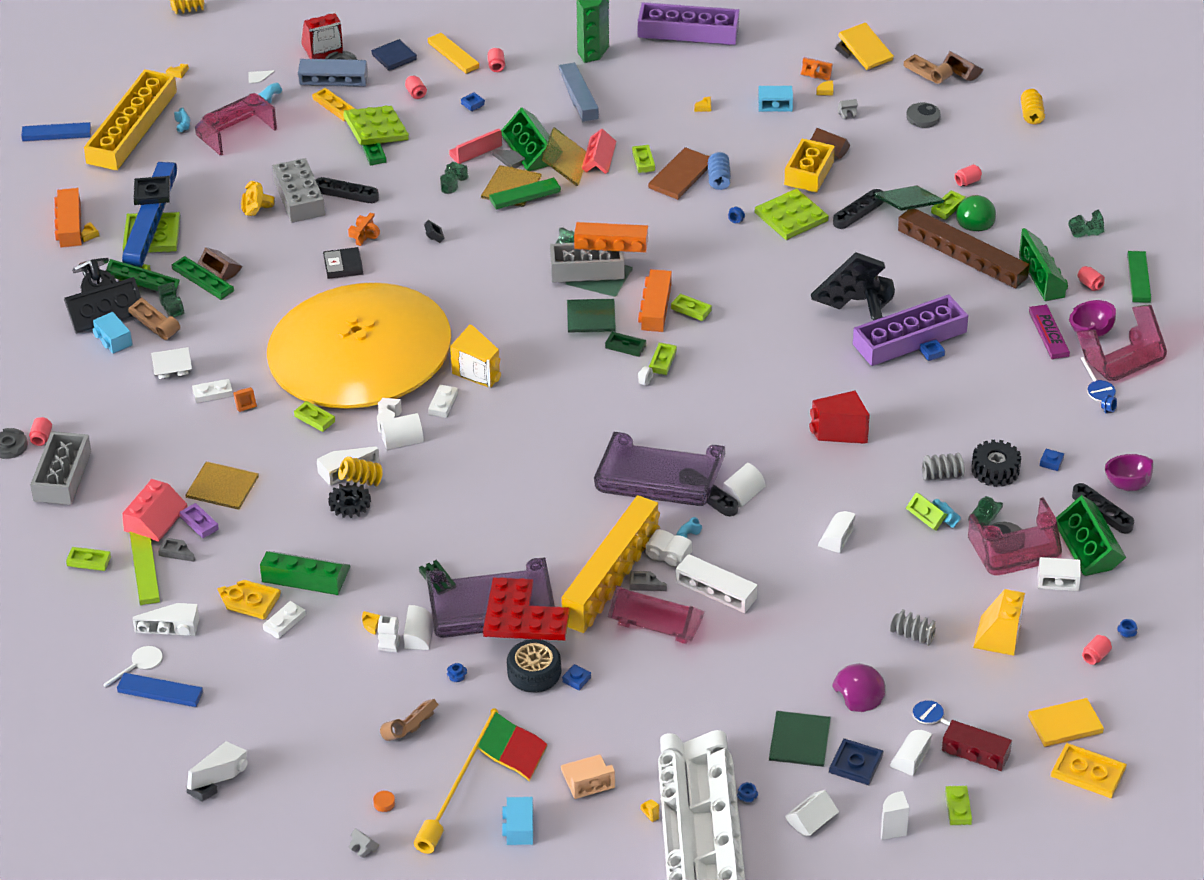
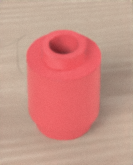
(496, 59)
(415, 87)
(968, 175)
(1091, 278)
(40, 431)
(1096, 649)

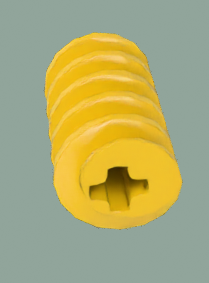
(182, 4)
(1032, 106)
(360, 471)

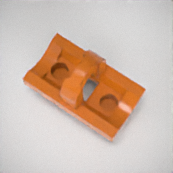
(810, 65)
(364, 223)

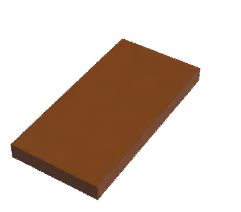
(680, 173)

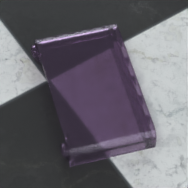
(658, 472)
(463, 607)

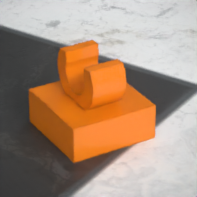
(245, 399)

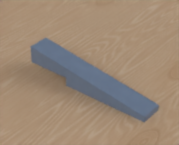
(579, 92)

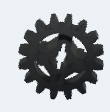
(349, 500)

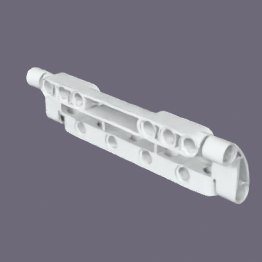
(709, 828)

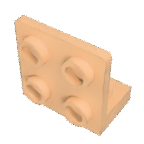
(588, 776)

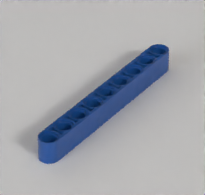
(147, 221)

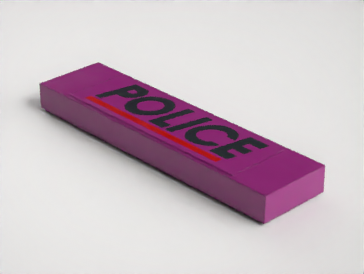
(1049, 331)

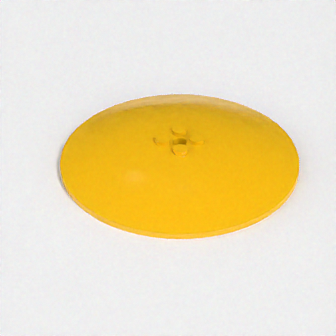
(395, 350)

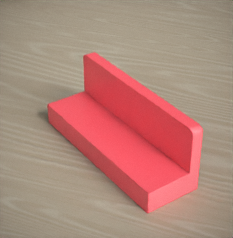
(477, 146)
(599, 152)

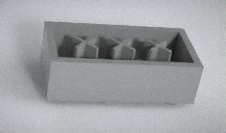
(298, 190)
(584, 265)
(60, 468)

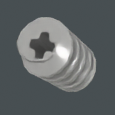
(942, 465)
(913, 627)

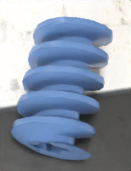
(719, 170)

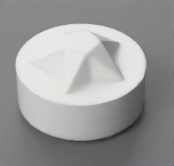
(645, 375)

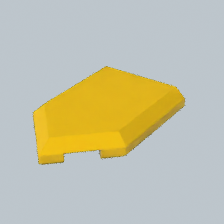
(250, 598)

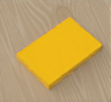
(866, 46)
(1065, 722)
(1088, 770)

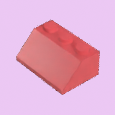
(153, 510)

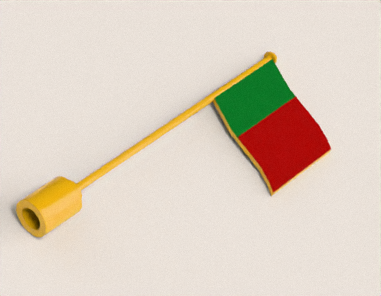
(502, 743)

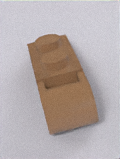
(927, 69)
(154, 320)
(410, 723)

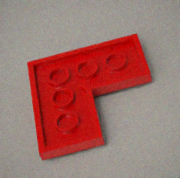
(513, 617)

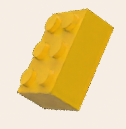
(809, 165)

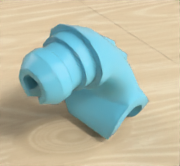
(268, 92)
(184, 120)
(952, 517)
(691, 526)

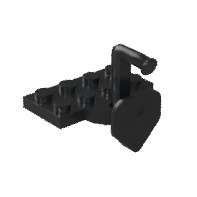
(857, 281)
(99, 297)

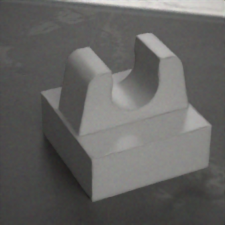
(847, 106)
(362, 840)

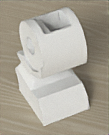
(388, 409)
(388, 633)

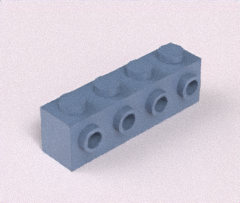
(332, 72)

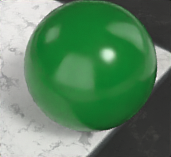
(976, 213)

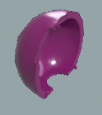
(1092, 316)
(1129, 471)
(860, 686)

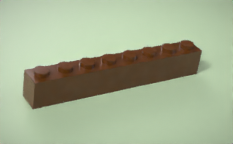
(963, 247)

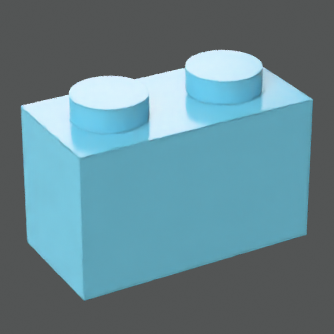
(775, 98)
(112, 332)
(518, 821)

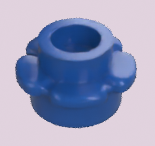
(736, 214)
(1109, 404)
(1127, 628)
(456, 672)
(747, 792)

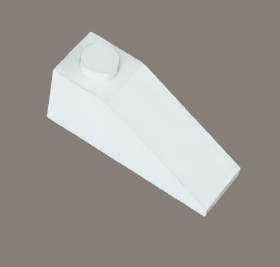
(329, 464)
(218, 766)

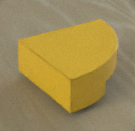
(178, 71)
(825, 88)
(703, 105)
(89, 232)
(370, 621)
(650, 809)

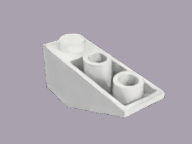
(172, 620)

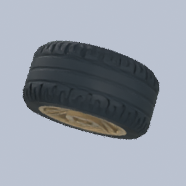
(534, 665)

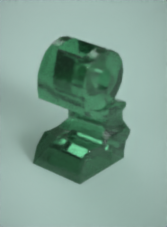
(453, 173)
(1081, 227)
(169, 300)

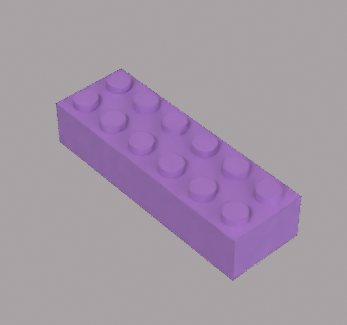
(688, 23)
(909, 328)

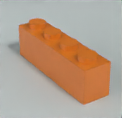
(68, 217)
(611, 237)
(656, 300)

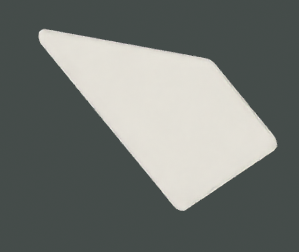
(258, 76)

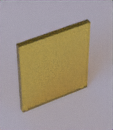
(564, 156)
(509, 178)
(222, 485)

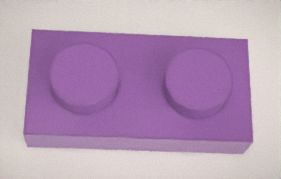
(199, 520)

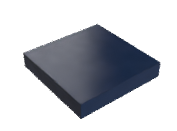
(394, 54)
(856, 761)

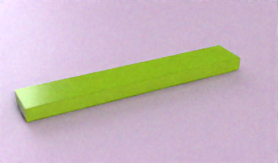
(144, 569)

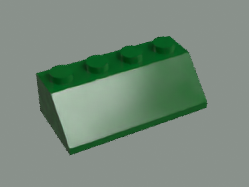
(592, 29)
(527, 138)
(1042, 267)
(1089, 537)
(303, 572)

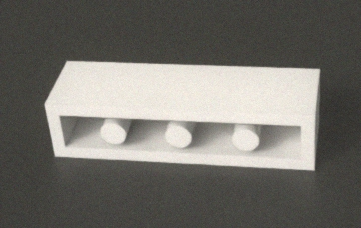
(716, 583)

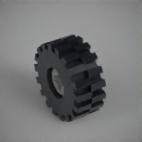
(1001, 472)

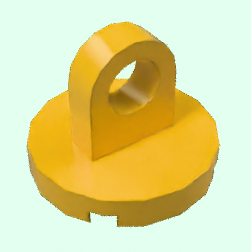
(254, 199)

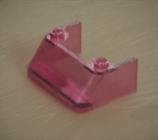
(210, 124)
(1145, 348)
(1016, 549)
(655, 614)

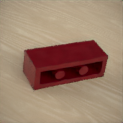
(976, 745)

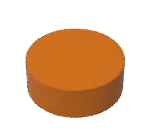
(384, 801)

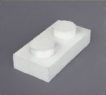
(212, 391)
(443, 401)
(284, 619)

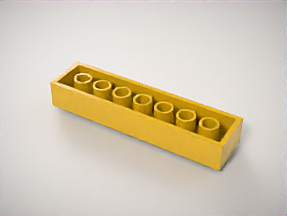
(130, 119)
(610, 563)

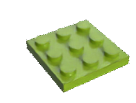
(375, 125)
(791, 214)
(166, 233)

